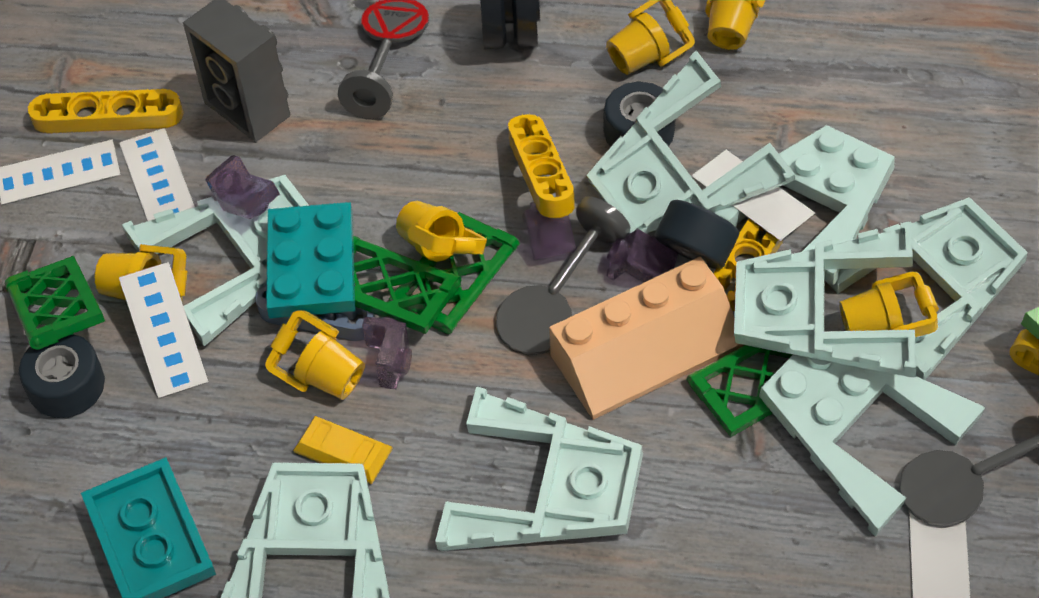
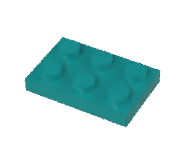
(310, 260)
(148, 533)

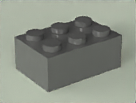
(238, 68)

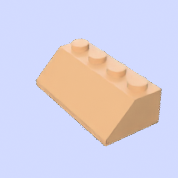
(644, 337)

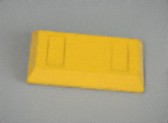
(332, 443)

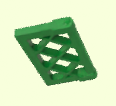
(466, 298)
(434, 300)
(56, 325)
(712, 397)

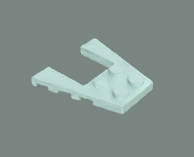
(644, 175)
(838, 175)
(967, 259)
(783, 303)
(224, 304)
(825, 398)
(583, 490)
(312, 513)

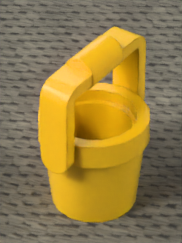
(731, 21)
(645, 41)
(437, 231)
(115, 265)
(880, 308)
(322, 362)

